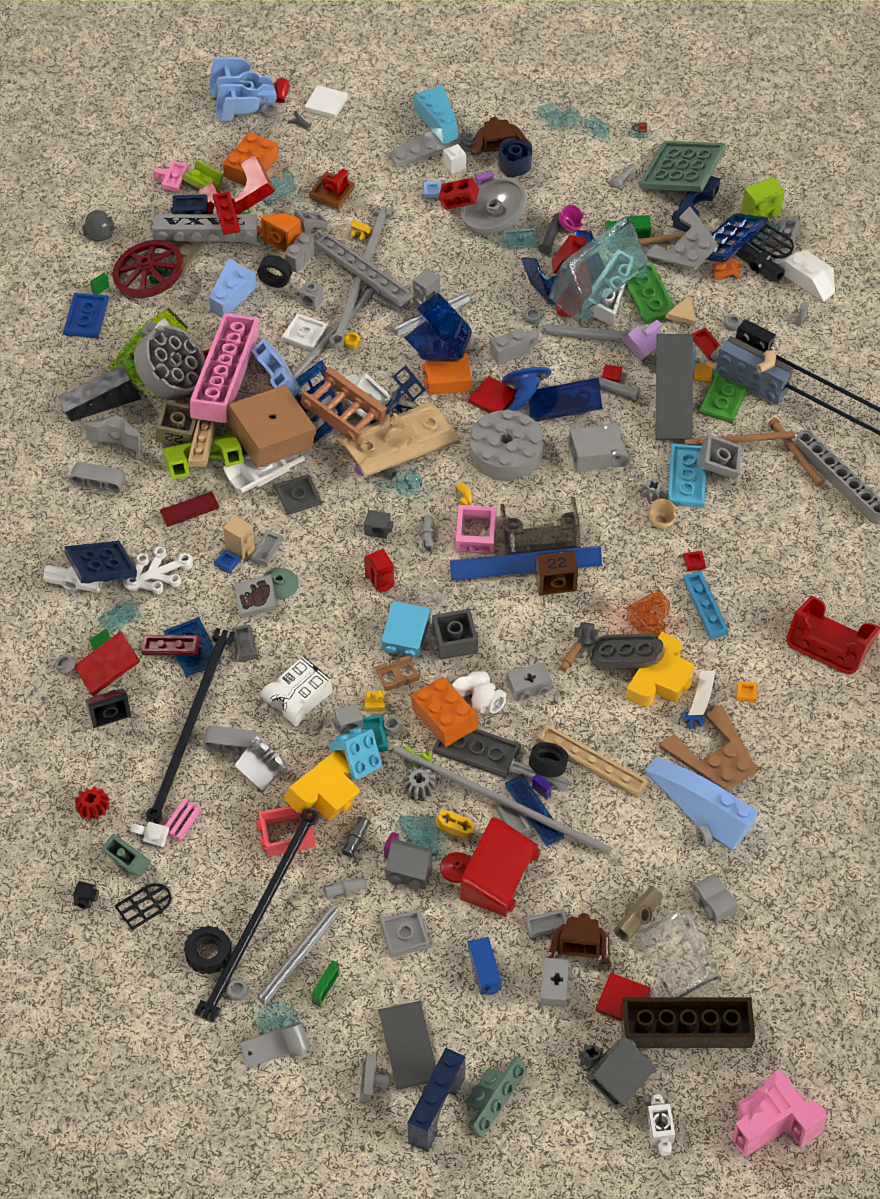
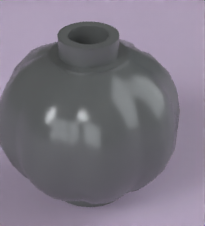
(98, 226)

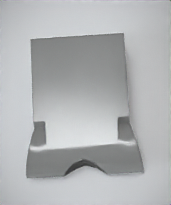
(597, 447)

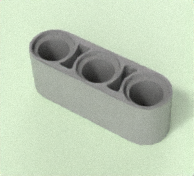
(97, 477)
(228, 739)

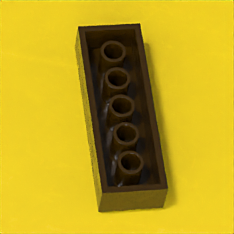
(688, 1022)

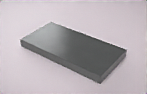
(481, 751)
(408, 1044)

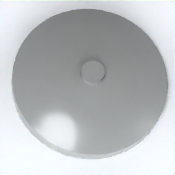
(497, 206)

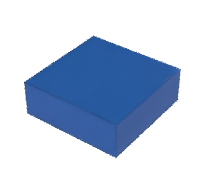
(227, 561)

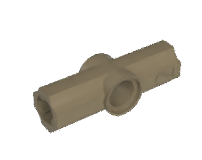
(638, 914)

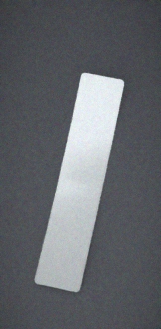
(703, 693)

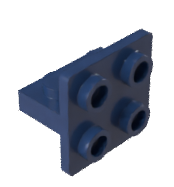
(190, 204)

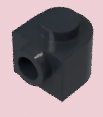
(85, 894)

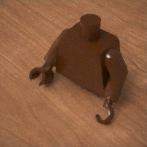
(581, 938)

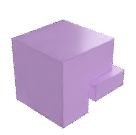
(643, 341)

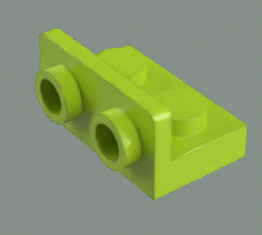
(203, 175)

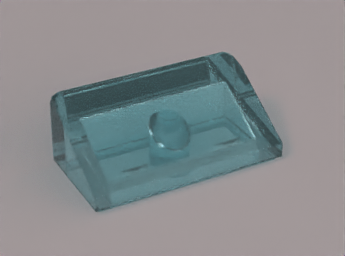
(520, 238)
(119, 616)

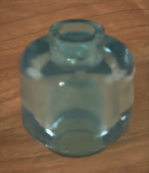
(408, 483)

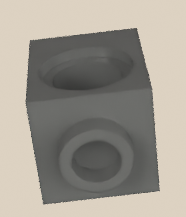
(378, 524)

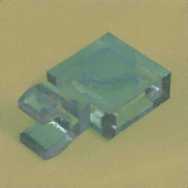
(598, 127)

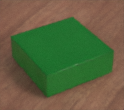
(99, 284)

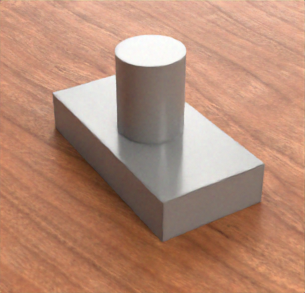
(370, 1079)

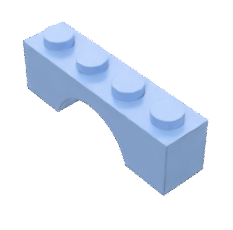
(276, 366)

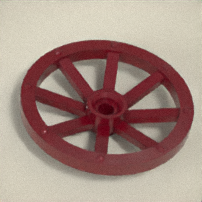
(146, 266)

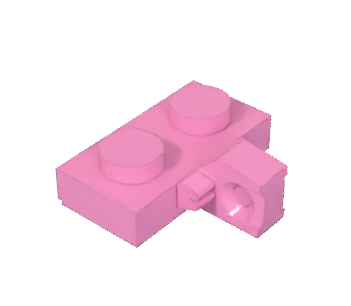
(171, 177)

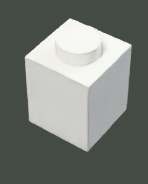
(454, 158)

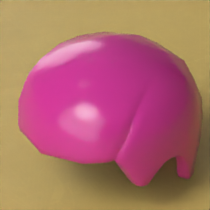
(571, 218)

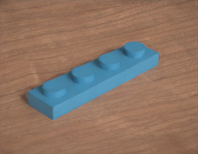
(705, 605)

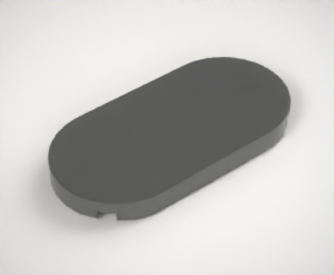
(626, 651)

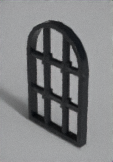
(771, 236)
(141, 912)

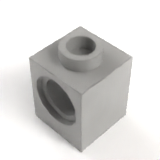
(311, 295)
(347, 718)

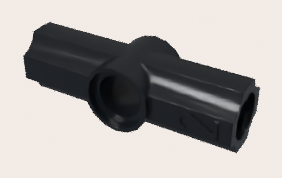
(760, 262)

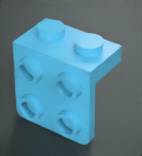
(360, 751)

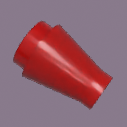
(281, 88)

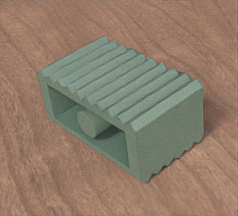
(125, 855)

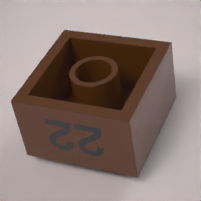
(556, 573)

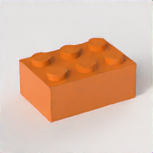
(251, 145)
(444, 711)

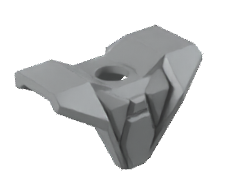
(113, 430)

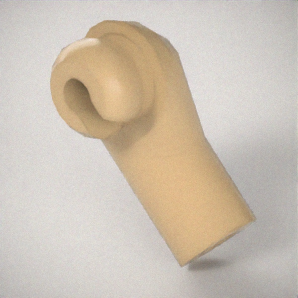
(770, 358)

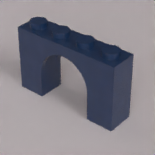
(445, 1079)

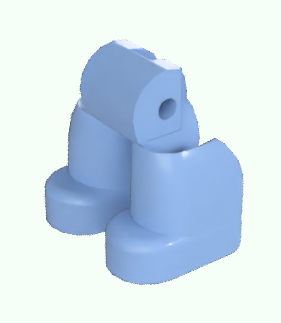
(238, 89)

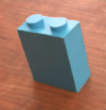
(406, 629)

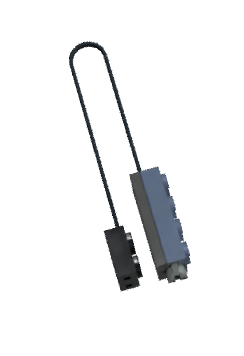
(739, 359)

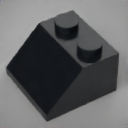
(108, 707)

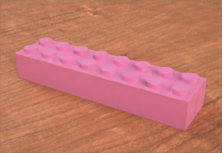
(224, 368)

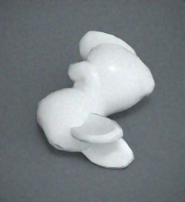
(484, 696)

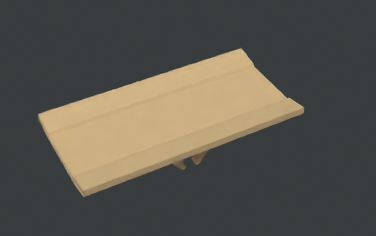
(400, 439)

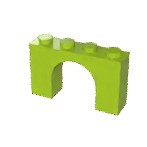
(223, 447)

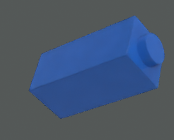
(484, 966)

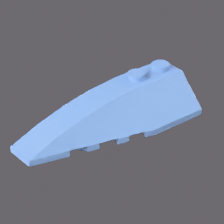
(704, 802)

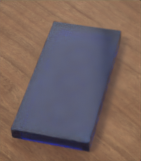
(566, 399)

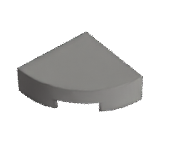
(802, 315)

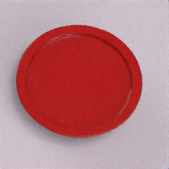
(453, 866)

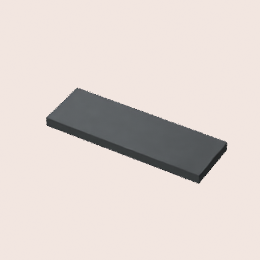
(674, 386)

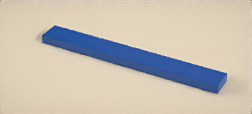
(517, 563)

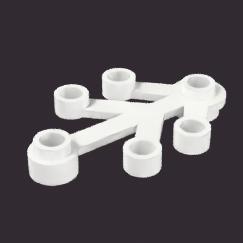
(156, 572)

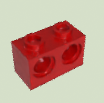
(458, 193)

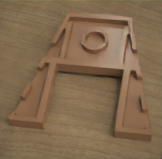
(723, 767)

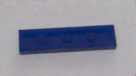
(525, 795)

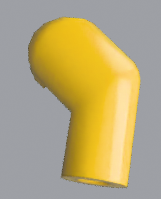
(467, 494)

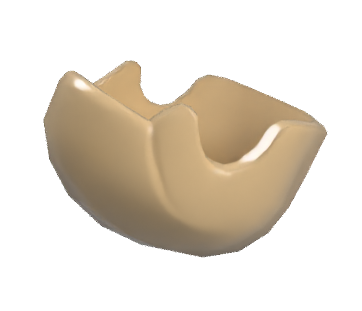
(660, 510)

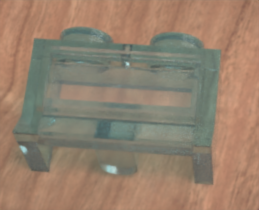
(282, 188)

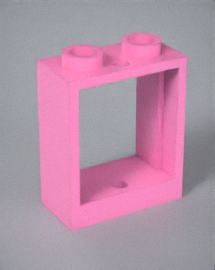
(467, 543)

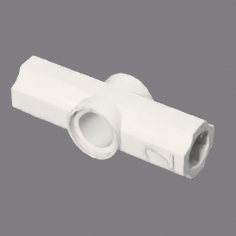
(68, 579)

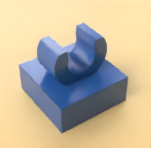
(691, 718)

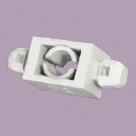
(658, 1137)

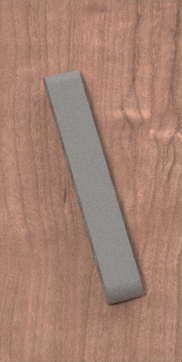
(839, 475)

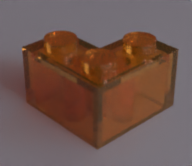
(648, 612)

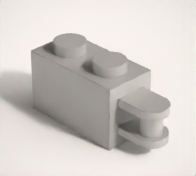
(513, 345)

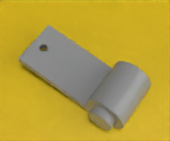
(274, 1044)

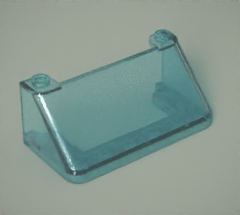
(599, 270)

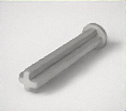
(618, 388)
(521, 768)

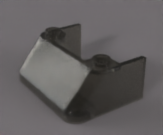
(521, 540)

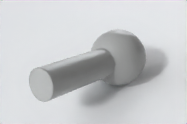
(617, 181)

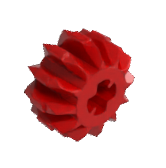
(92, 803)

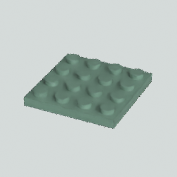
(682, 166)

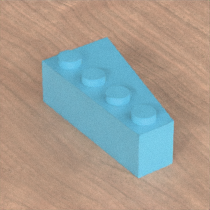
(437, 113)

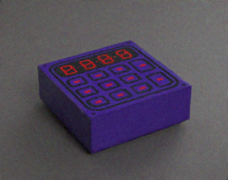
(541, 786)

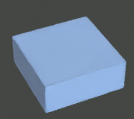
(432, 189)

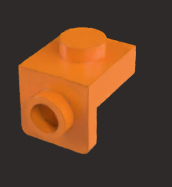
(726, 268)

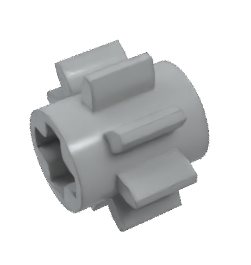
(653, 490)

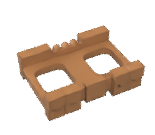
(395, 669)

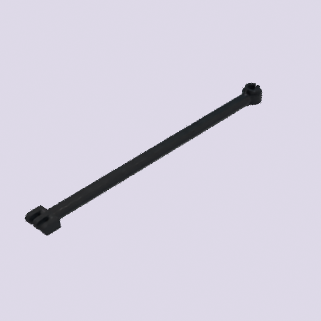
(190, 722)
(211, 1004)

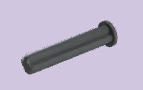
(550, 236)

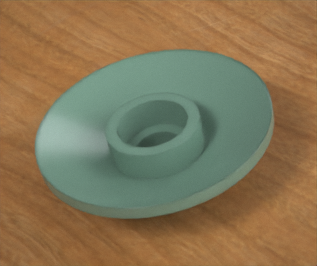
(287, 585)

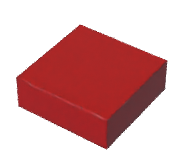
(612, 373)
(694, 561)

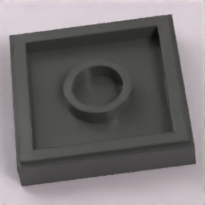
(298, 494)

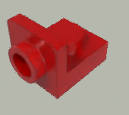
(336, 184)

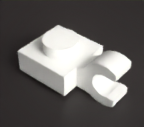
(153, 833)

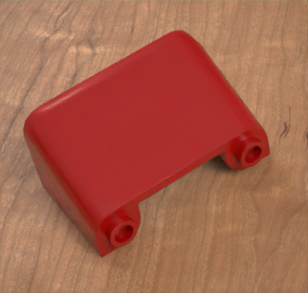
(829, 640)
(497, 867)

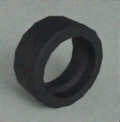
(271, 279)
(545, 767)

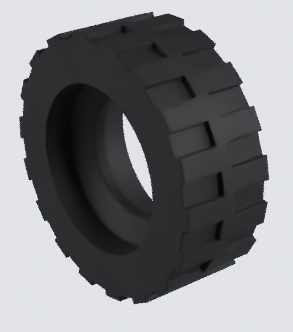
(202, 935)

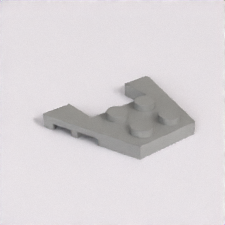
(691, 248)

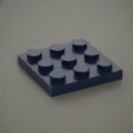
(100, 562)

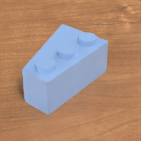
(231, 288)

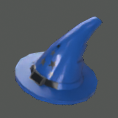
(525, 384)

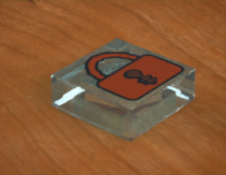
(639, 130)

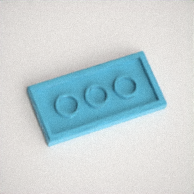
(686, 479)

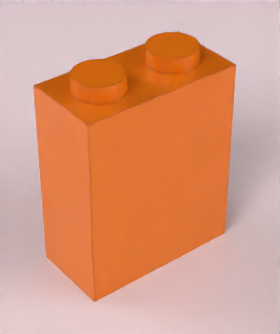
(447, 376)

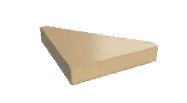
(683, 312)

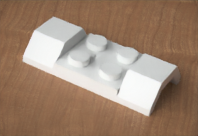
(247, 475)

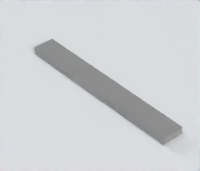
(363, 269)

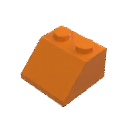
(280, 230)

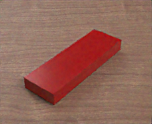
(226, 213)

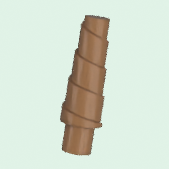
(570, 657)

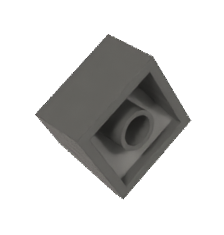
(409, 864)

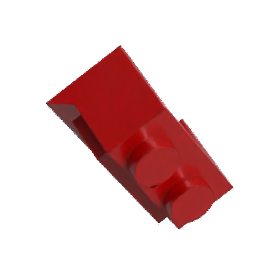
(379, 570)

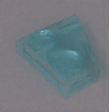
(421, 831)

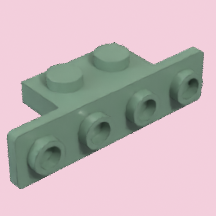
(493, 1093)

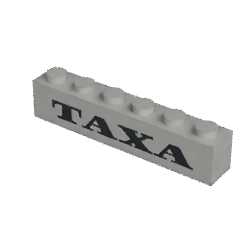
(202, 228)

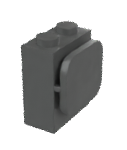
(620, 1072)

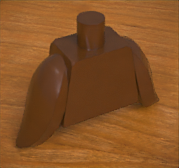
(493, 134)

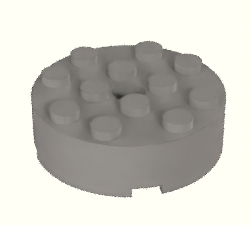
(169, 362)
(506, 445)

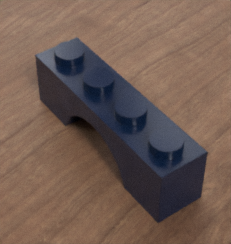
(692, 198)

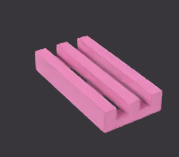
(190, 806)

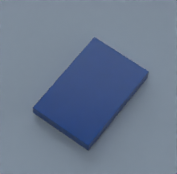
(86, 315)

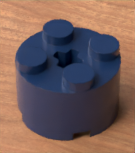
(515, 157)

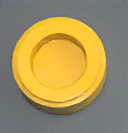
(351, 340)

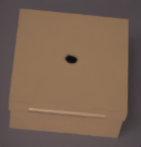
(271, 426)

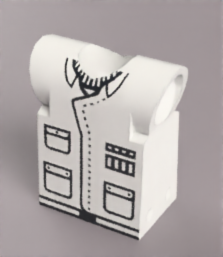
(298, 690)

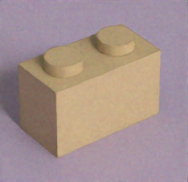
(239, 537)

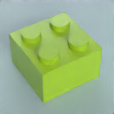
(763, 198)

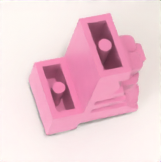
(773, 1111)

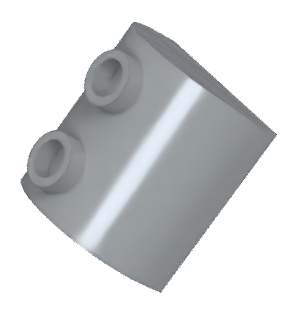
(720, 457)

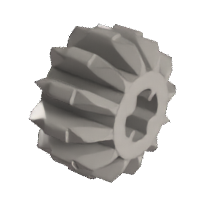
(419, 783)

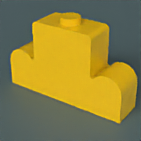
(665, 678)
(324, 788)

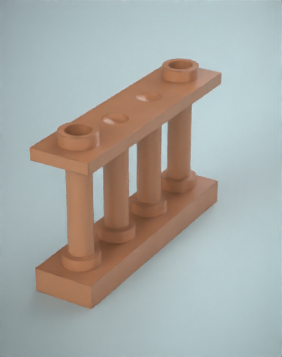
(347, 390)

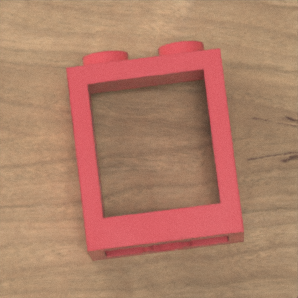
(277, 816)

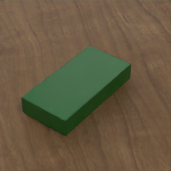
(325, 983)

